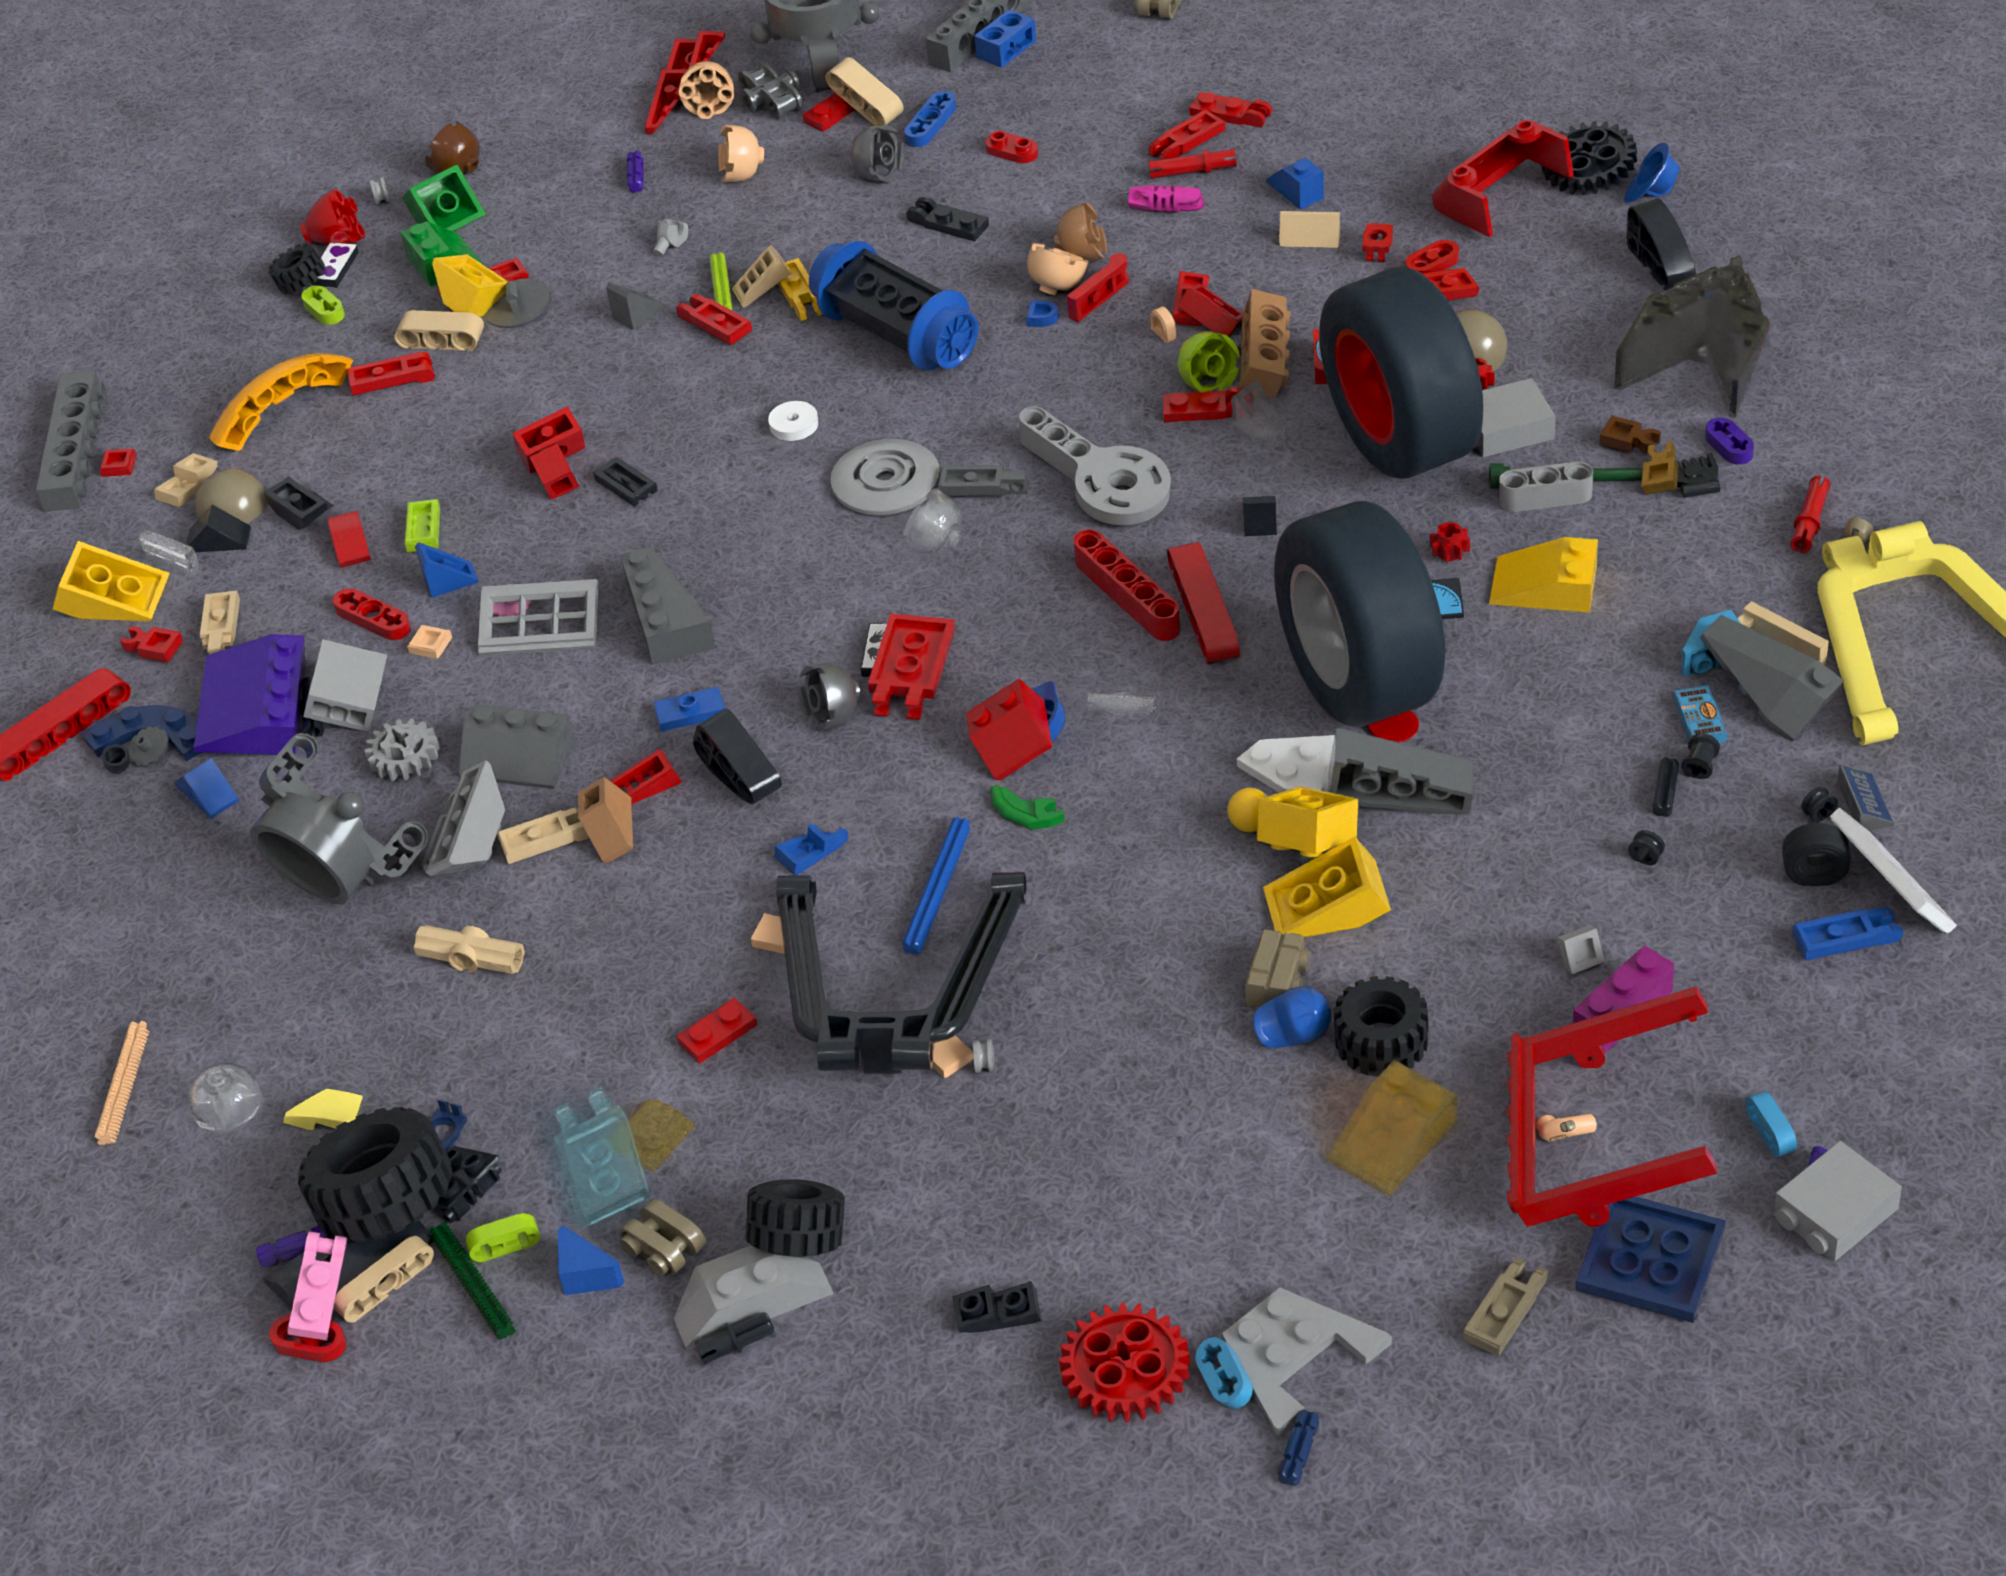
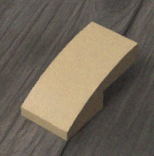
(186, 481)

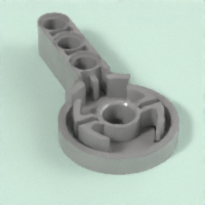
(1104, 466)

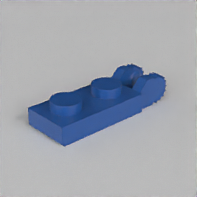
(1846, 932)

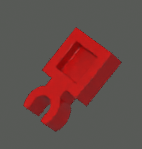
(156, 645)

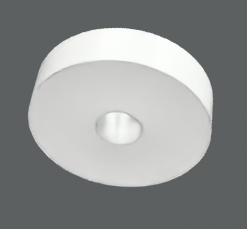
(793, 420)

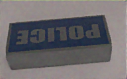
(1864, 798)

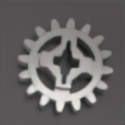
(402, 749)

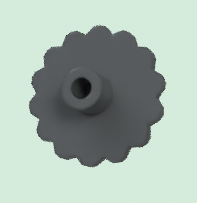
(148, 746)

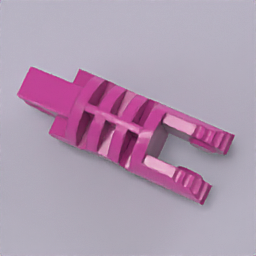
(1165, 198)

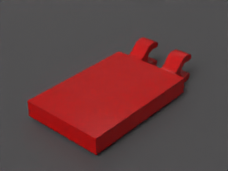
(910, 662)

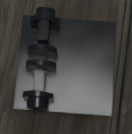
(471, 1174)

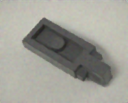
(981, 480)

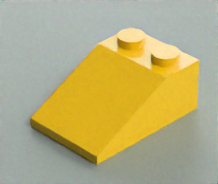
(1547, 576)
(108, 586)
(1328, 893)

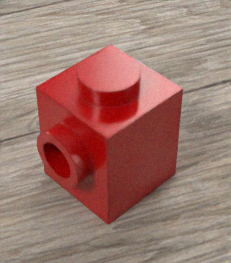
(554, 471)

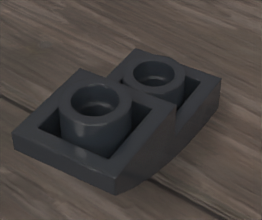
(987, 1311)

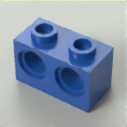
(1005, 38)

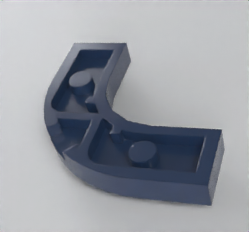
(123, 726)

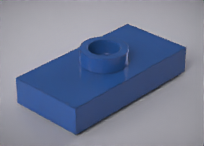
(688, 708)

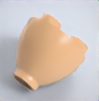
(706, 86)

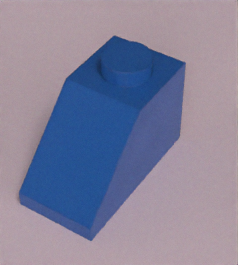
(1299, 183)

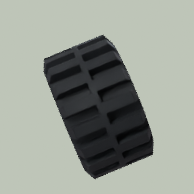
(1380, 1003)
(795, 1217)

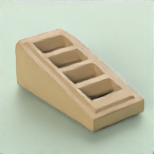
(761, 276)

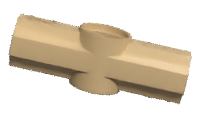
(469, 949)

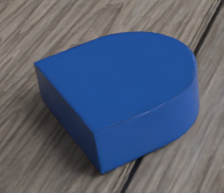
(1042, 314)

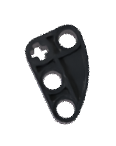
(1659, 243)
(735, 757)

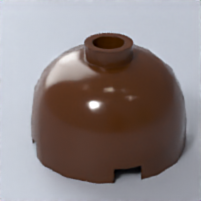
(454, 147)

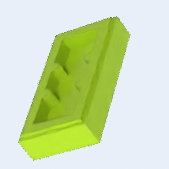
(422, 524)

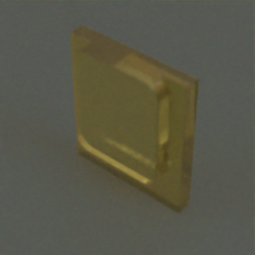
(658, 1132)

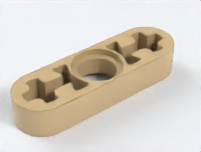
(400, 1265)

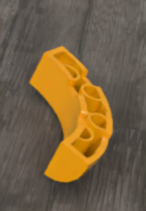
(272, 387)

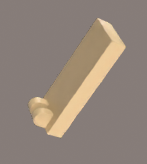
(1784, 631)

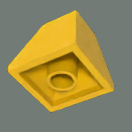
(467, 284)

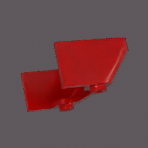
(1460, 192)

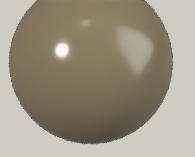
(1485, 336)
(234, 493)

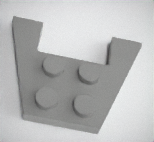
(1284, 1337)

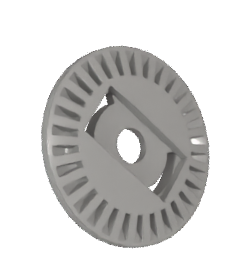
(890, 496)

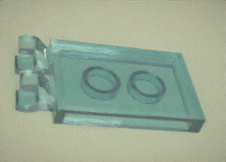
(599, 1160)

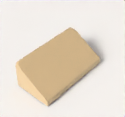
(1309, 229)

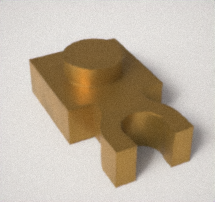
(1660, 472)

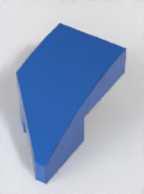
(808, 849)

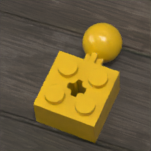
(1295, 818)

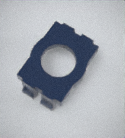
(454, 1119)

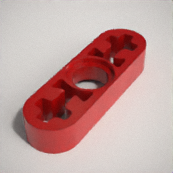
(366, 604)

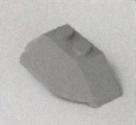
(466, 824)
(743, 1287)

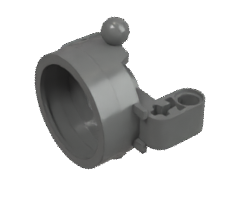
(816, 26)
(321, 839)

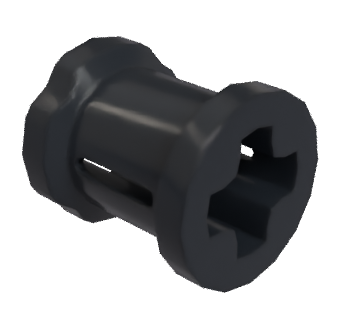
(1699, 761)

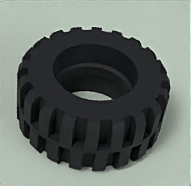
(375, 1174)

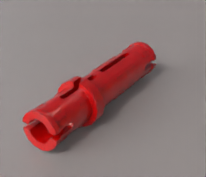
(1193, 163)
(1808, 521)

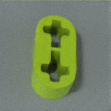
(323, 305)
(502, 1237)

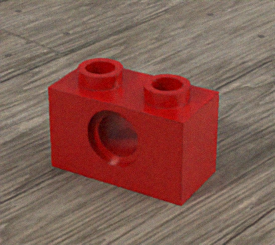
(553, 429)

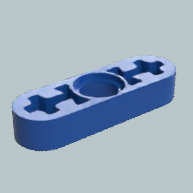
(929, 128)

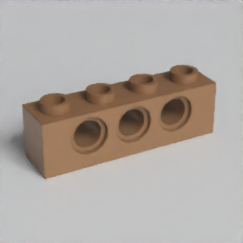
(1265, 342)

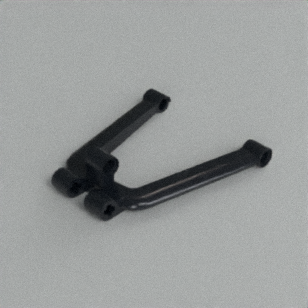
(889, 1039)

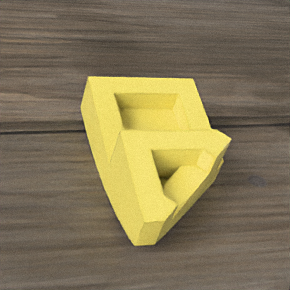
(325, 1108)

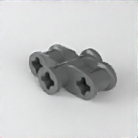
(774, 92)

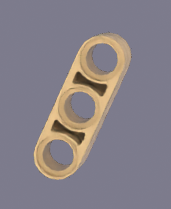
(864, 92)
(439, 330)

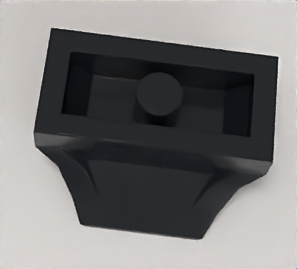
(296, 503)

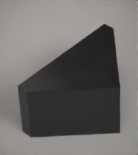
(1259, 516)
(218, 532)

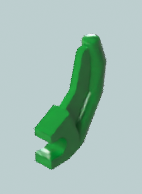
(1025, 813)

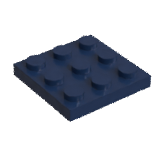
(1652, 1257)

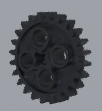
(1597, 158)

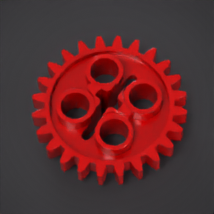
(1124, 1362)

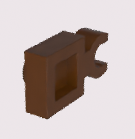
(1626, 434)

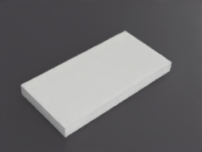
(1893, 871)

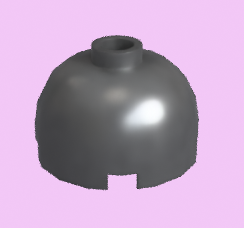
(876, 148)
(828, 688)

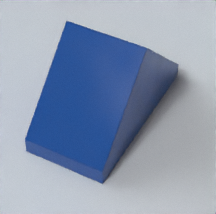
(443, 570)
(207, 789)
(585, 1266)

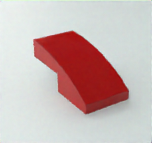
(349, 539)

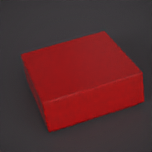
(118, 462)

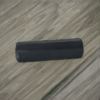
(1665, 787)

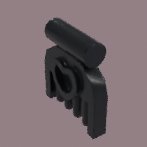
(1698, 478)

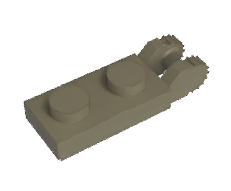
(1504, 1308)

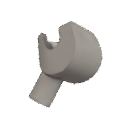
(670, 233)

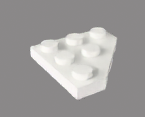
(1289, 762)

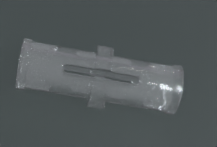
(1121, 703)

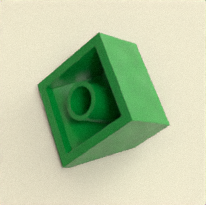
(444, 200)
(430, 241)

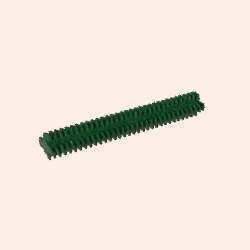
(472, 1281)

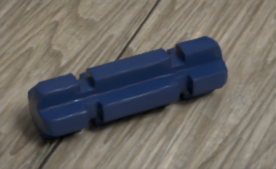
(1298, 1447)

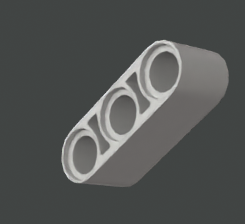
(1545, 486)

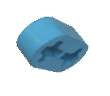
(1771, 1123)
(1230, 1368)

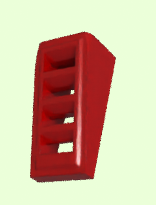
(647, 767)

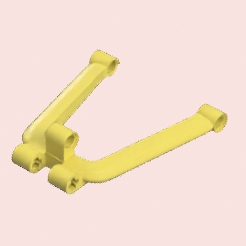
(1891, 556)

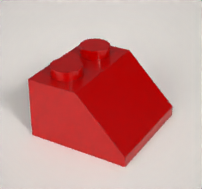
(1009, 728)

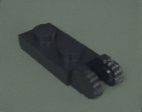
(947, 219)

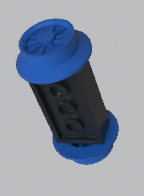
(894, 305)

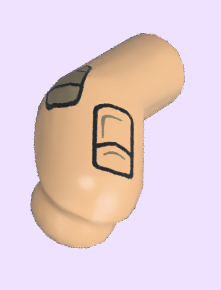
(1561, 1128)

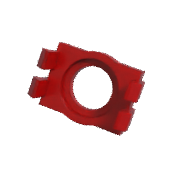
(1381, 246)

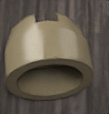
(1858, 527)

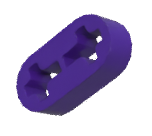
(1734, 438)

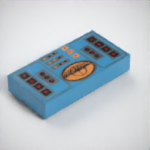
(1700, 712)

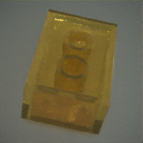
(1394, 1127)

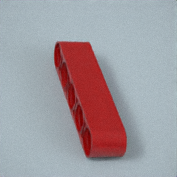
(1127, 585)
(1203, 602)
(59, 720)

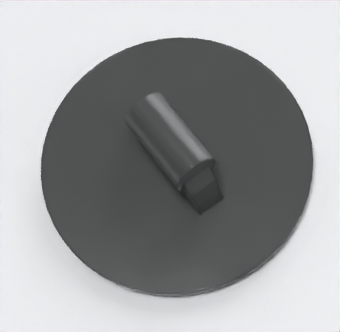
(520, 304)

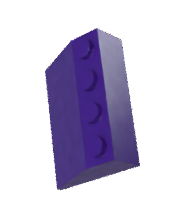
(251, 696)

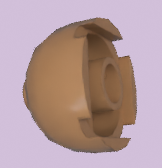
(1080, 234)

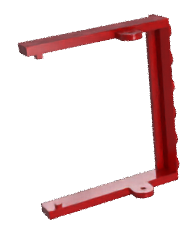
(1584, 1042)

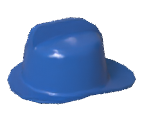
(1655, 174)

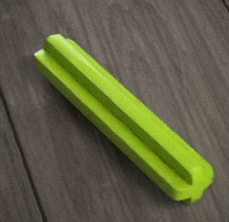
(720, 279)

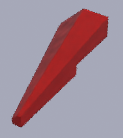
(683, 55)

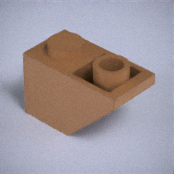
(606, 818)

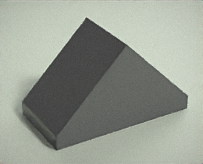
(631, 306)

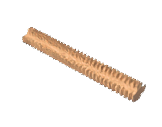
(121, 1083)

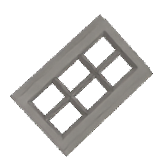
(534, 592)

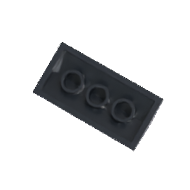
(356, 1260)

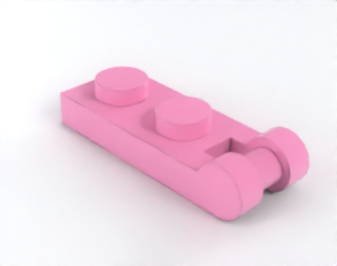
(317, 1287)

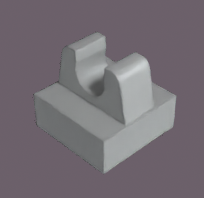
(1580, 949)

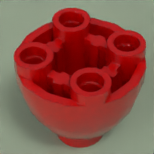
(332, 220)

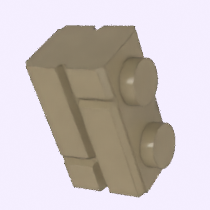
(1276, 966)

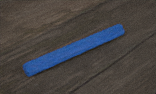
(936, 886)

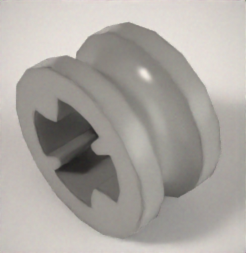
(379, 190)
(983, 1055)

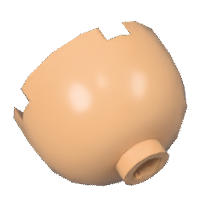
(739, 153)
(1055, 268)

